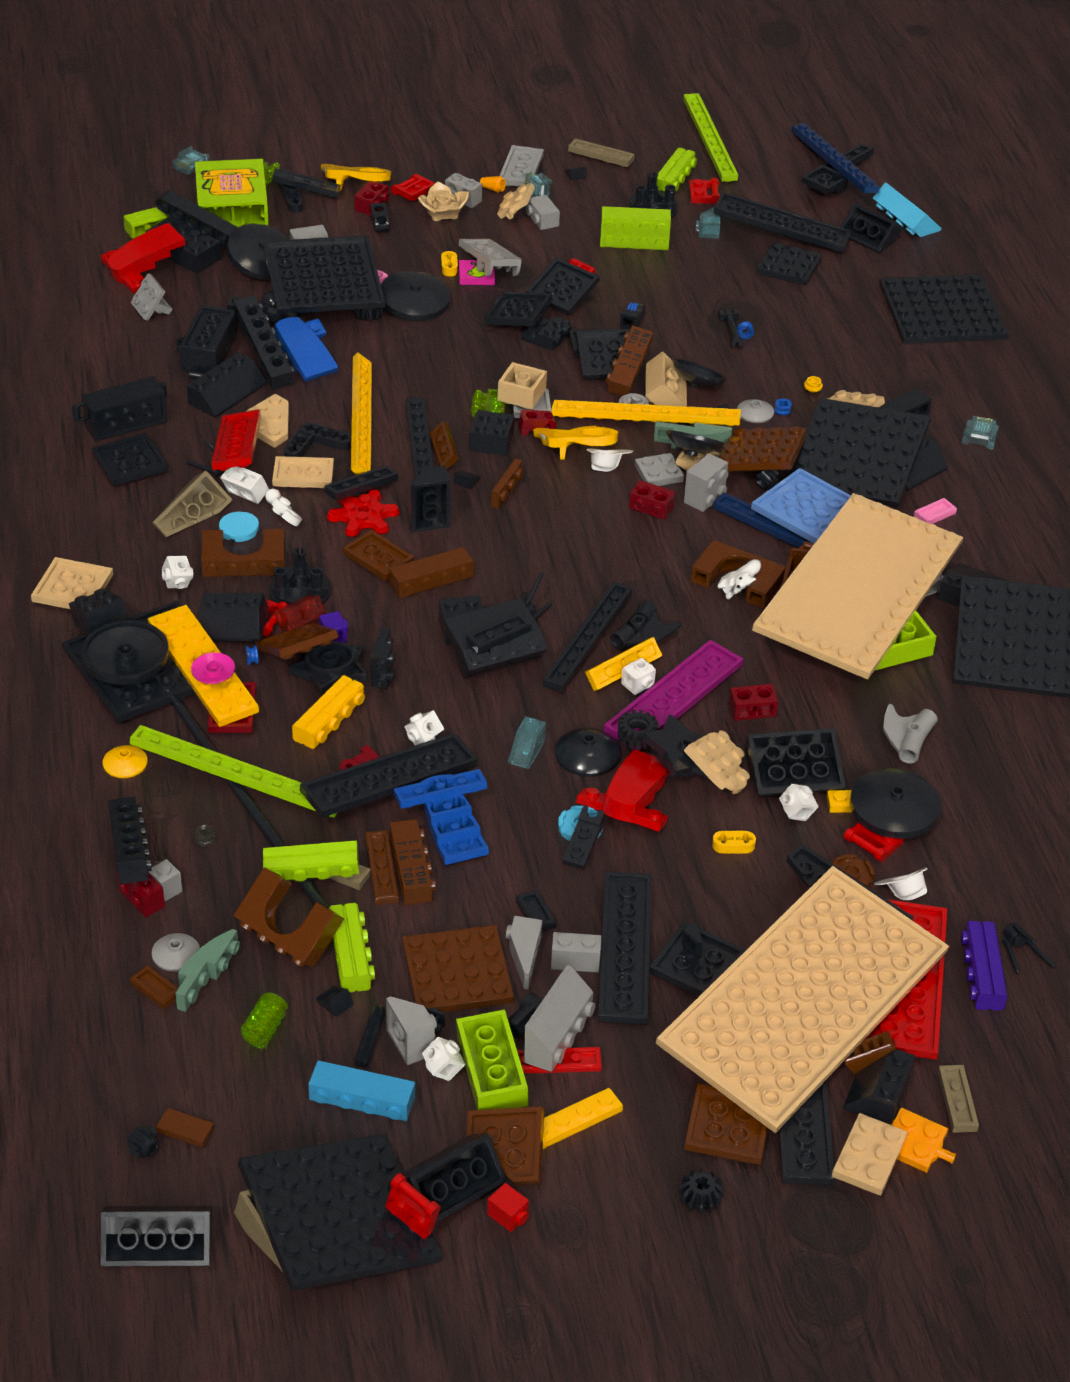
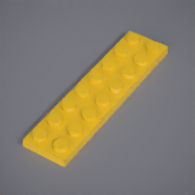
(188, 641)

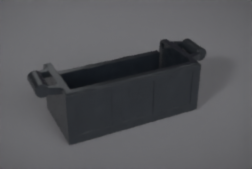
(208, 340)
(123, 408)

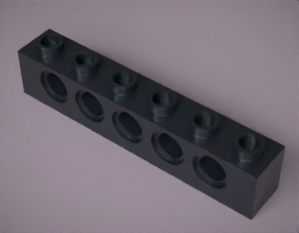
(264, 342)
(129, 840)

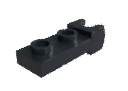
(583, 838)

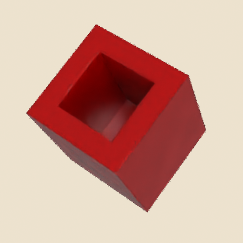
(508, 1207)

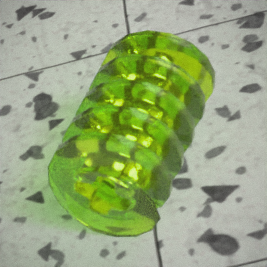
(264, 1020)

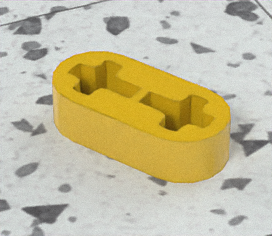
(449, 263)
(734, 842)

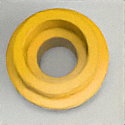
(813, 384)

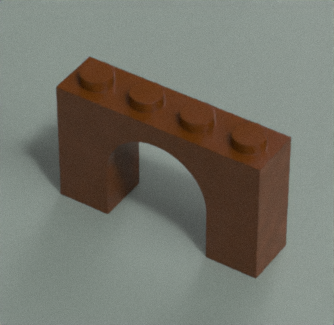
(724, 558)
(219, 562)
(259, 912)

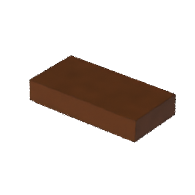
(154, 986)
(185, 1127)

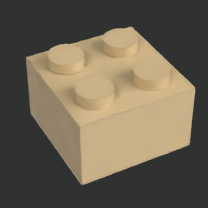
(522, 385)

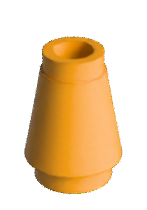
(493, 183)

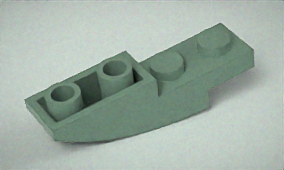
(705, 430)
(205, 964)

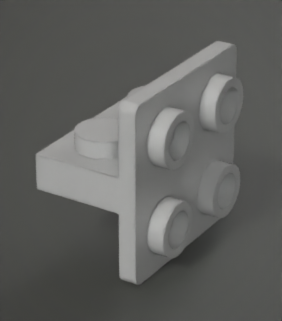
(150, 298)

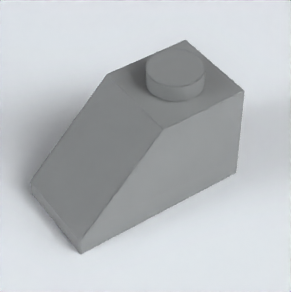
(167, 877)

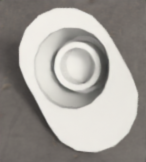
(606, 459)
(907, 886)

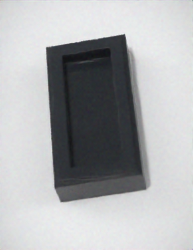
(534, 907)

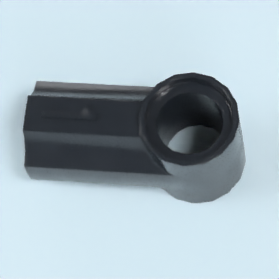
(520, 1017)

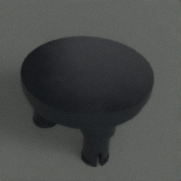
(652, 198)
(299, 581)

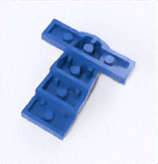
(304, 347)
(449, 813)

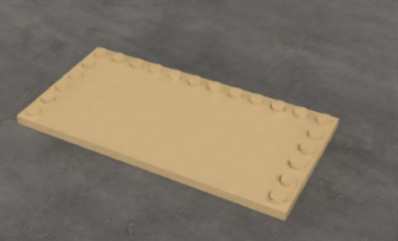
(858, 585)
(802, 998)

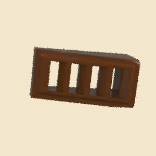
(869, 1051)

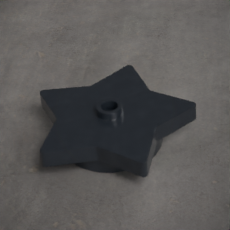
(329, 663)
(670, 747)

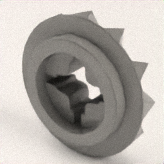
(634, 399)

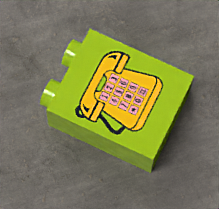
(233, 190)

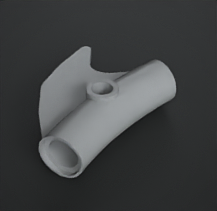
(908, 733)

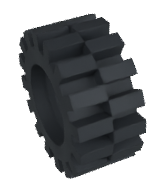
(635, 720)

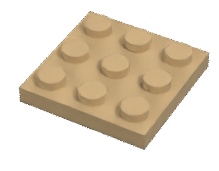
(68, 580)

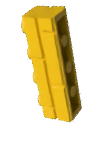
(328, 712)

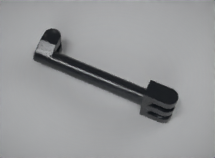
(730, 317)

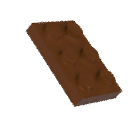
(376, 554)

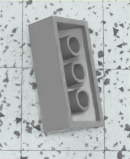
(558, 1020)

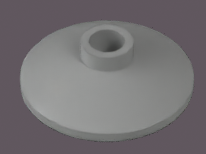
(756, 411)
(174, 951)

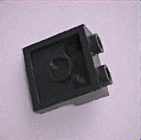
(825, 180)
(547, 333)
(382, 660)

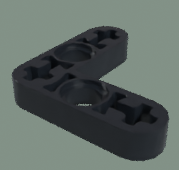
(314, 433)

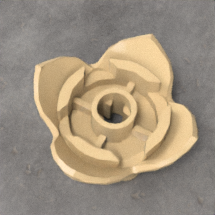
(442, 203)

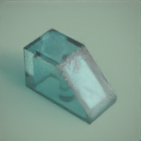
(708, 224)
(527, 742)

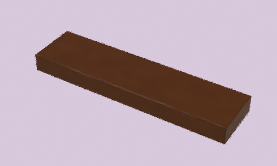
(381, 867)

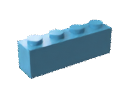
(362, 1090)

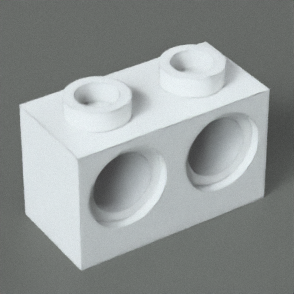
(245, 483)

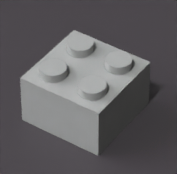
(706, 482)

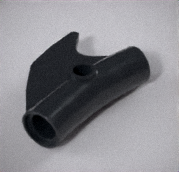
(642, 626)

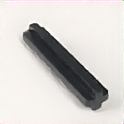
(369, 1036)

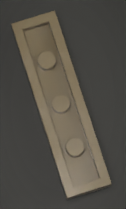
(601, 152)

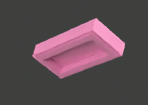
(935, 511)

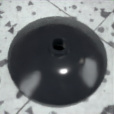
(698, 374)
(693, 443)
(588, 752)

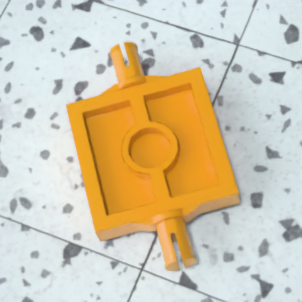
(923, 1140)

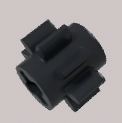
(766, 478)
(143, 1142)

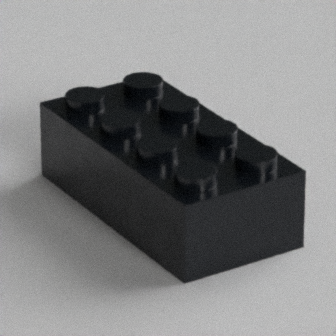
(200, 249)

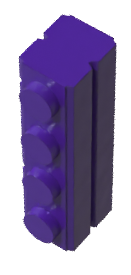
(985, 965)

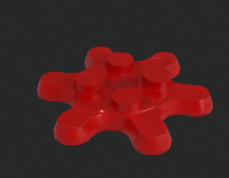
(370, 515)

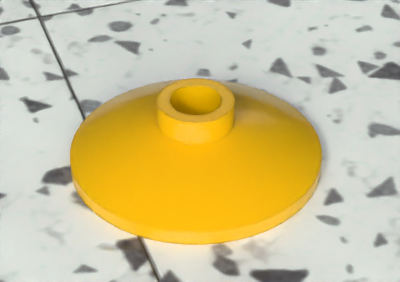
(125, 761)

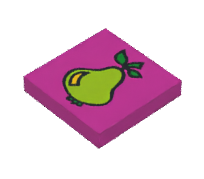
(470, 276)

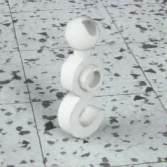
(282, 507)

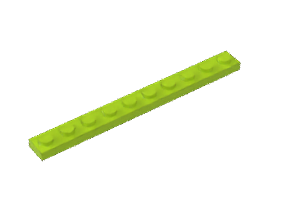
(710, 137)
(220, 765)

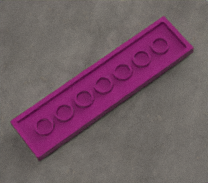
(682, 686)

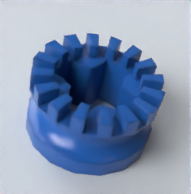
(748, 333)
(782, 406)
(252, 655)

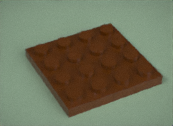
(763, 448)
(458, 969)

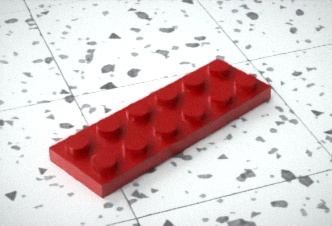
(236, 440)

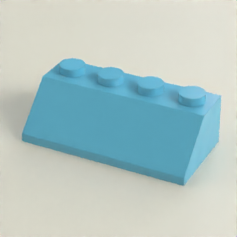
(905, 212)

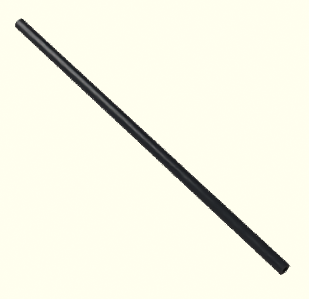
(246, 800)

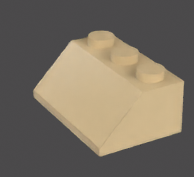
(664, 382)

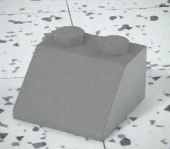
(409, 1028)

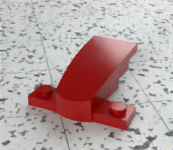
(141, 255)
(631, 792)

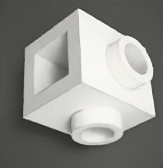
(177, 572)
(638, 676)
(423, 727)
(798, 802)
(443, 1058)

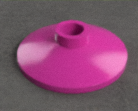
(213, 668)

